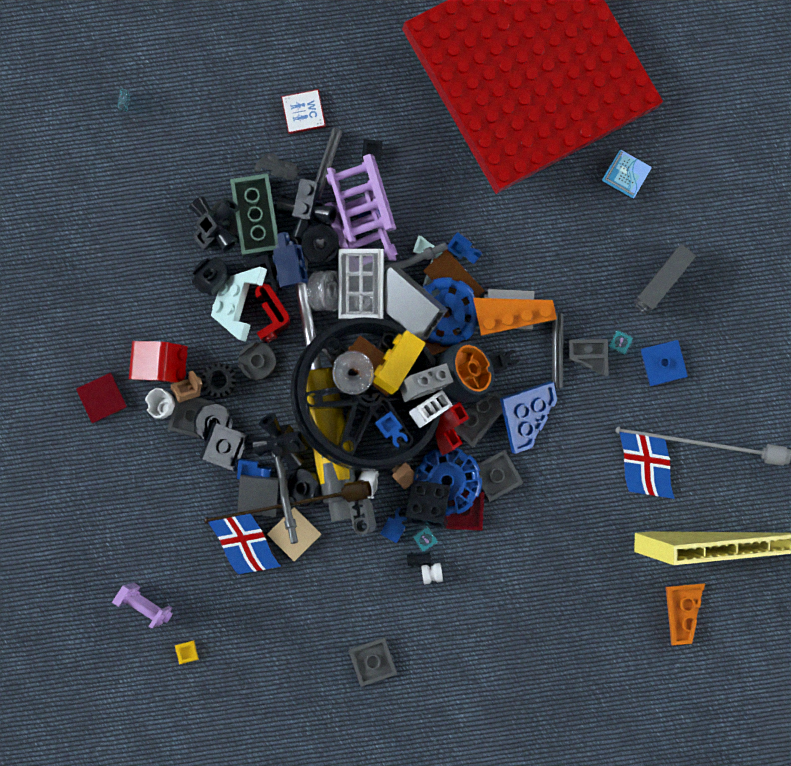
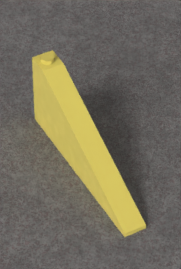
(700, 547)

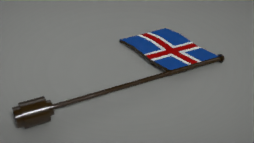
(245, 540)

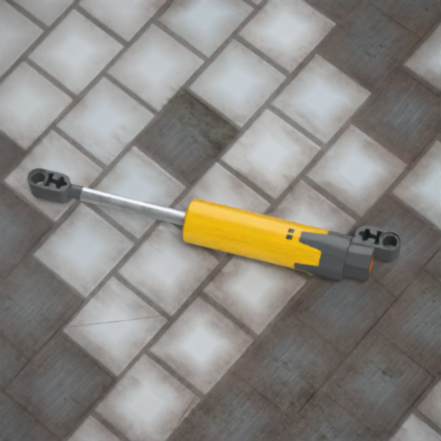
(331, 423)

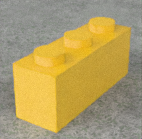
(398, 361)

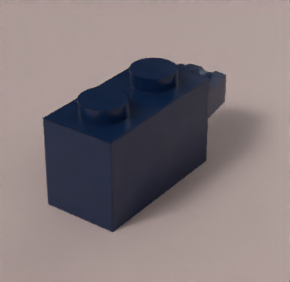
(289, 262)

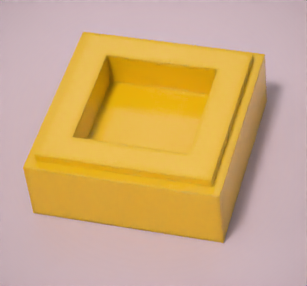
(186, 652)

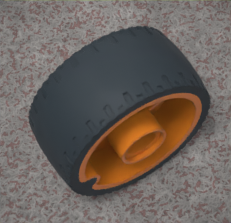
(469, 369)

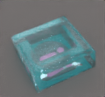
(123, 100)
(621, 342)
(425, 539)

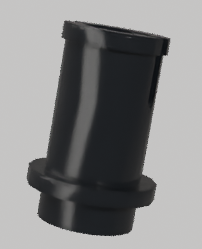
(418, 559)

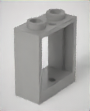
(425, 383)

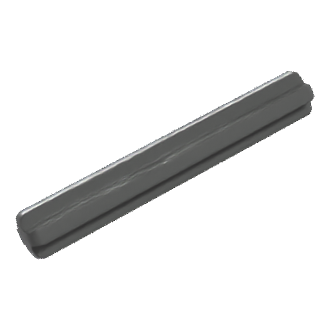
(328, 159)
(557, 351)

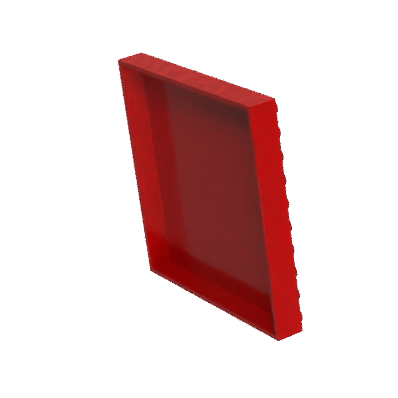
(530, 78)

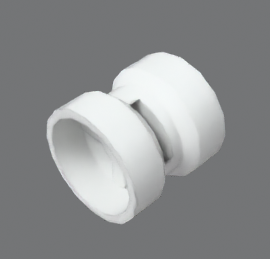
(432, 573)

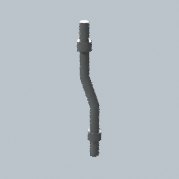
(427, 253)
(290, 523)

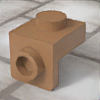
(187, 388)
(403, 475)

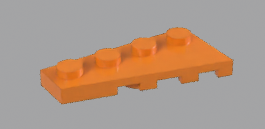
(506, 314)

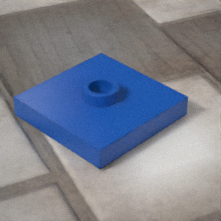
(664, 363)

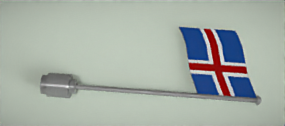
(649, 462)

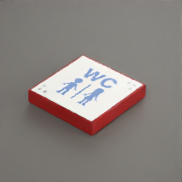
(303, 111)

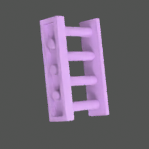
(379, 202)
(338, 226)
(130, 595)

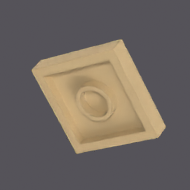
(306, 535)

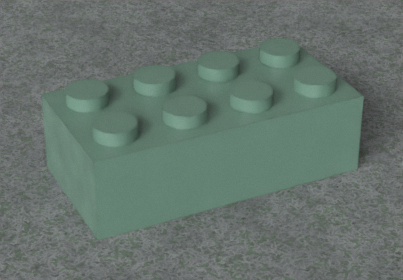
(255, 215)

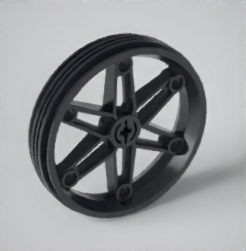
(362, 402)

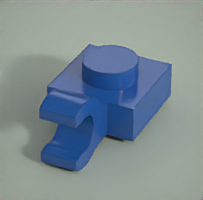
(461, 248)
(250, 467)

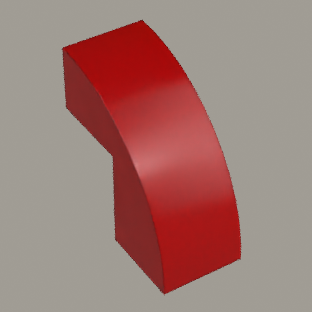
(445, 433)

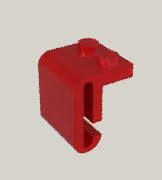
(270, 332)
(158, 361)

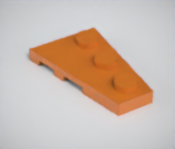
(683, 608)

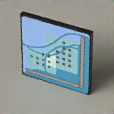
(626, 174)

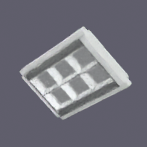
(361, 283)

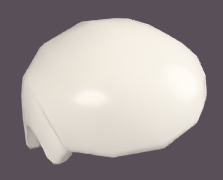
(160, 403)
(372, 478)

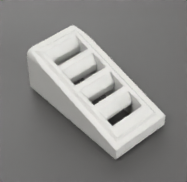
(421, 415)

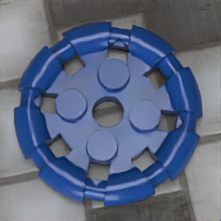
(458, 311)
(458, 476)

